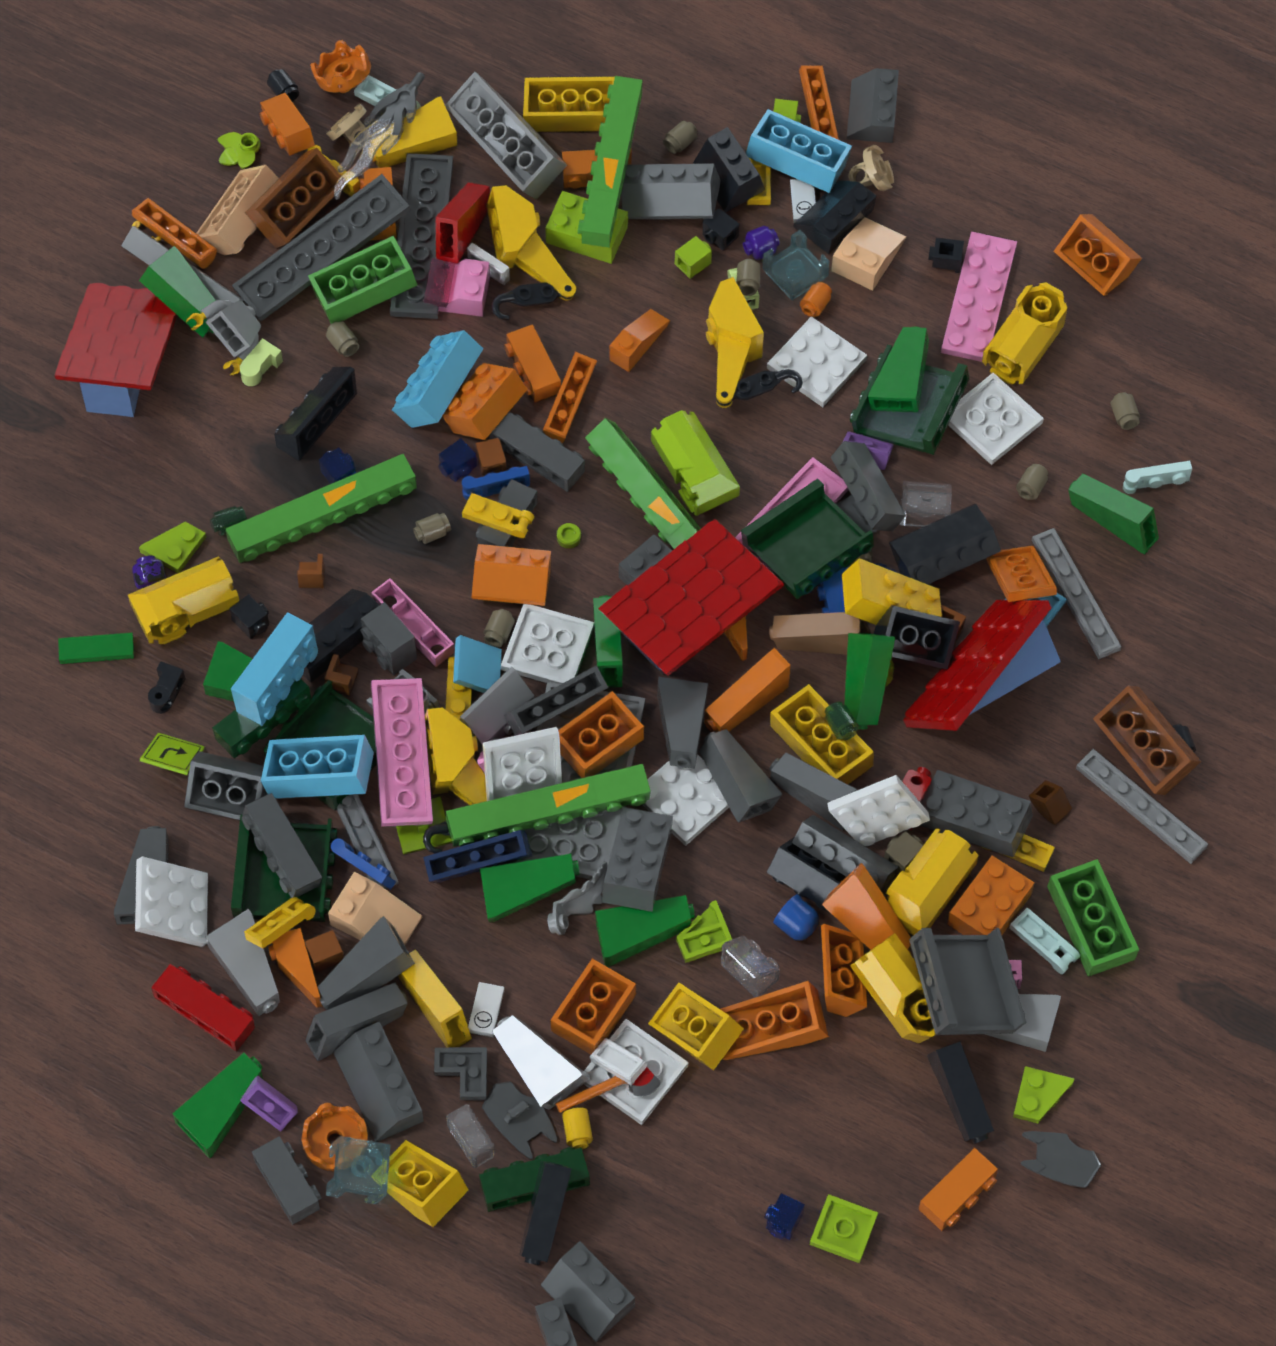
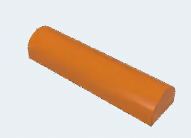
(818, 100)
(174, 233)
(569, 397)

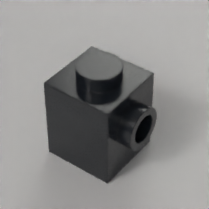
(720, 230)
(250, 616)

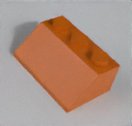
(1097, 254)
(511, 574)
(842, 987)

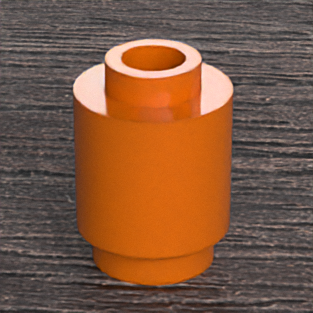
(816, 299)

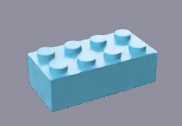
(798, 150)
(437, 379)
(275, 669)
(317, 766)

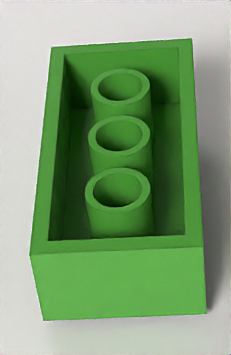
(362, 280)
(1093, 917)

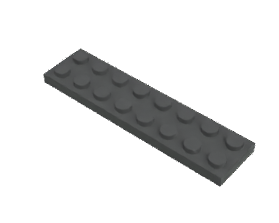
(427, 193)
(320, 246)

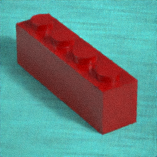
(203, 1007)

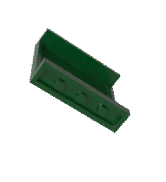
(806, 539)
(329, 716)
(259, 888)

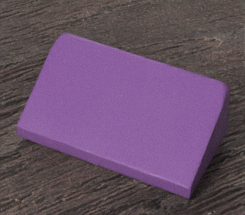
(879, 449)
(269, 1103)

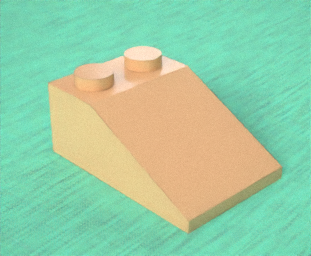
(866, 253)
(366, 902)

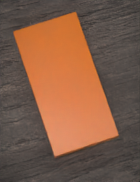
(1021, 574)

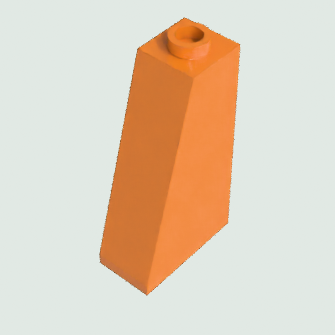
(749, 693)
(864, 909)

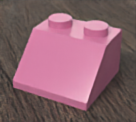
(468, 288)

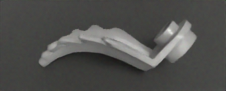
(577, 902)

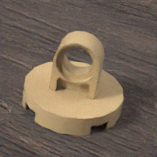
(348, 125)
(876, 170)

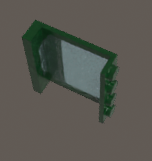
(919, 429)

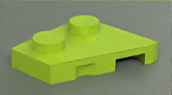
(175, 546)
(704, 935)
(1039, 1094)

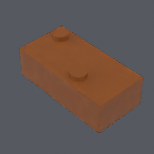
(295, 198)
(1147, 740)

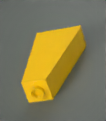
(426, 134)
(436, 1002)

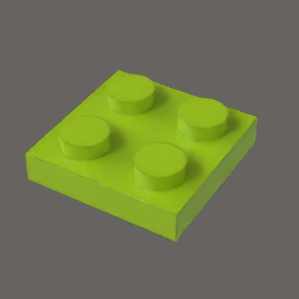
(843, 1228)

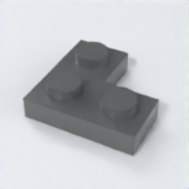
(469, 1064)

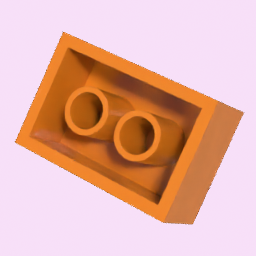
(484, 401)
(599, 736)
(991, 900)
(593, 1006)

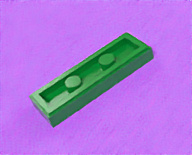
(96, 648)

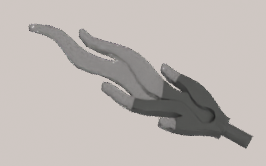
(383, 124)

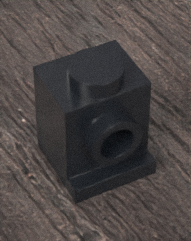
(946, 254)

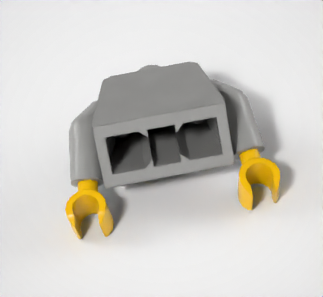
(233, 325)

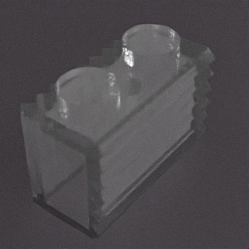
(470, 1135)

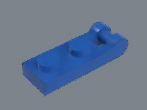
(494, 482)
(362, 862)

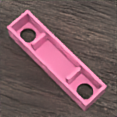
(417, 622)

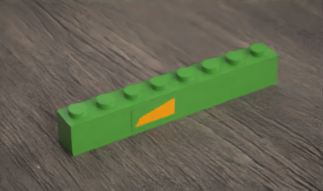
(611, 162)
(642, 483)
(321, 508)
(549, 805)

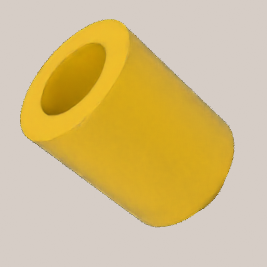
(577, 1127)

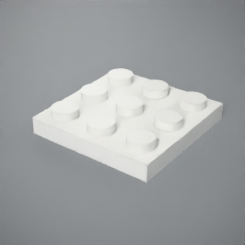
(820, 359)
(993, 418)
(547, 645)
(522, 763)
(688, 797)
(878, 811)
(171, 901)
(660, 1061)

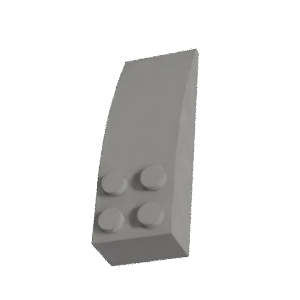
(505, 136)

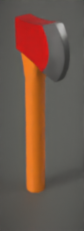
(642, 1086)

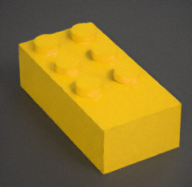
(565, 103)
(873, 589)
(804, 728)

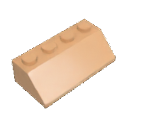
(227, 223)

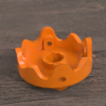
(341, 68)
(324, 1123)

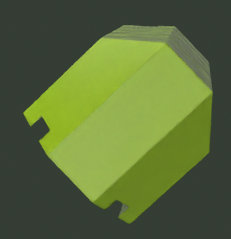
(694, 462)

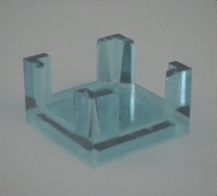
(795, 267)
(359, 1168)

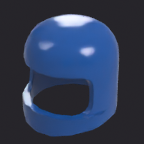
(797, 919)

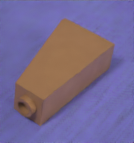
(816, 632)

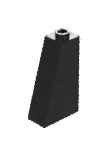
(961, 1092)
(544, 1212)

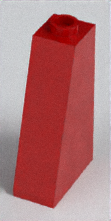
(460, 221)

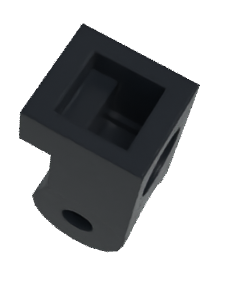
(167, 688)

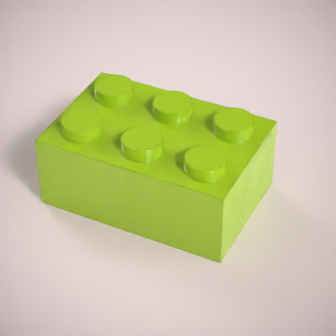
(563, 229)

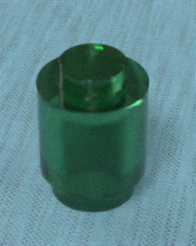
(227, 517)
(841, 721)

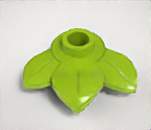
(236, 149)

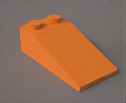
(777, 1021)

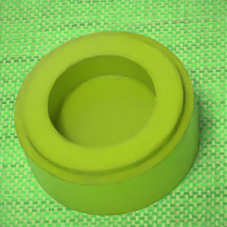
(568, 535)

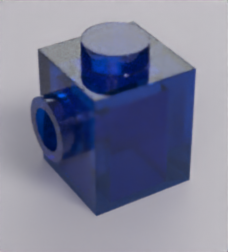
(457, 460)
(336, 465)
(784, 1216)

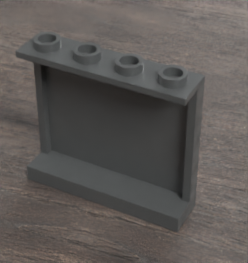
(967, 983)

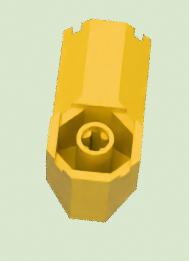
(1026, 333)
(183, 600)
(931, 880)
(896, 987)

